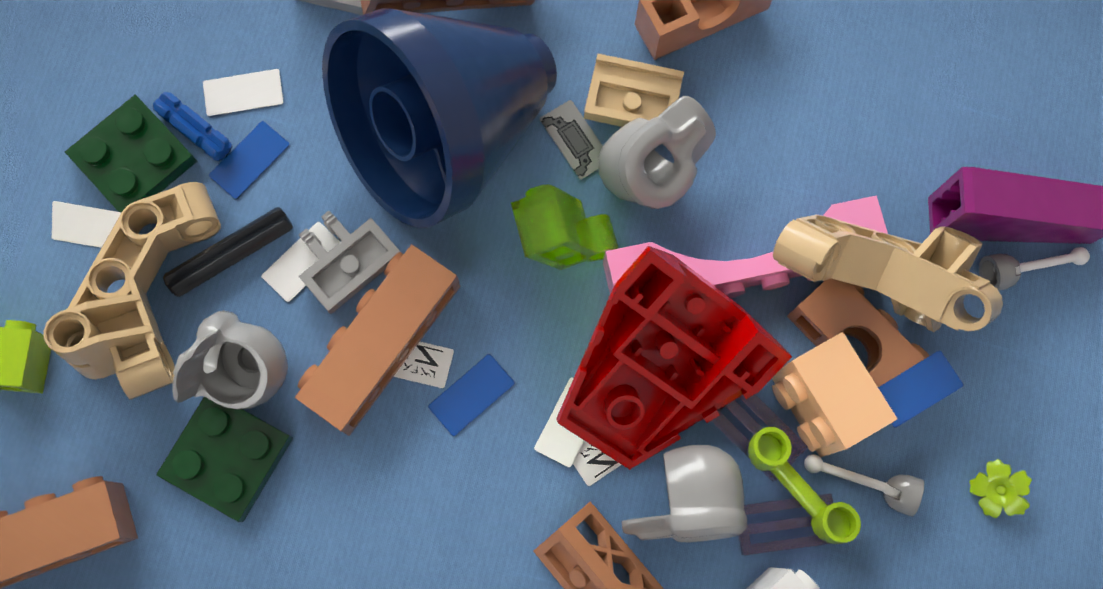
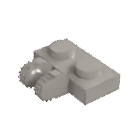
(349, 264)

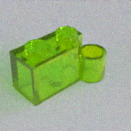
(557, 230)

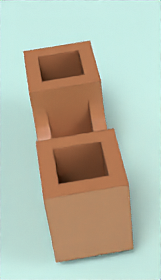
(677, 23)
(843, 308)

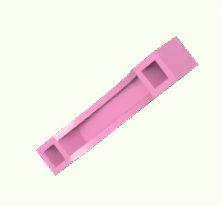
(736, 275)

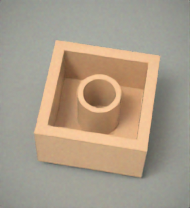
(832, 397)

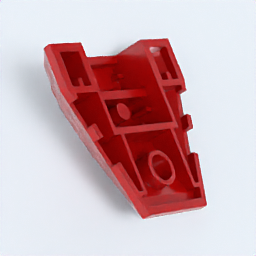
(664, 360)

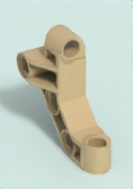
(921, 278)
(117, 329)

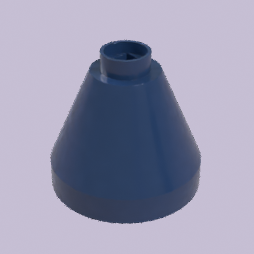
(431, 105)

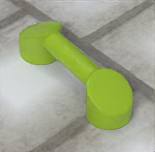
(831, 523)

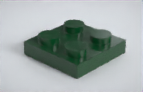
(130, 155)
(224, 458)

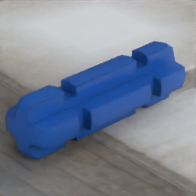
(192, 126)

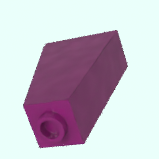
(1017, 207)

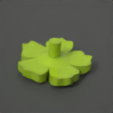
(1000, 490)

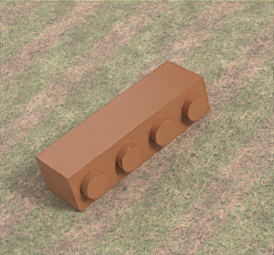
(378, 339)
(63, 529)

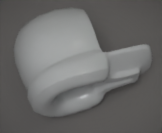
(639, 173)
(231, 364)
(702, 496)

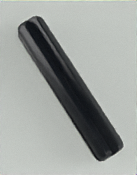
(227, 252)

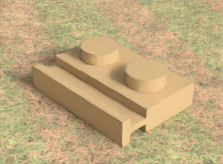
(630, 90)

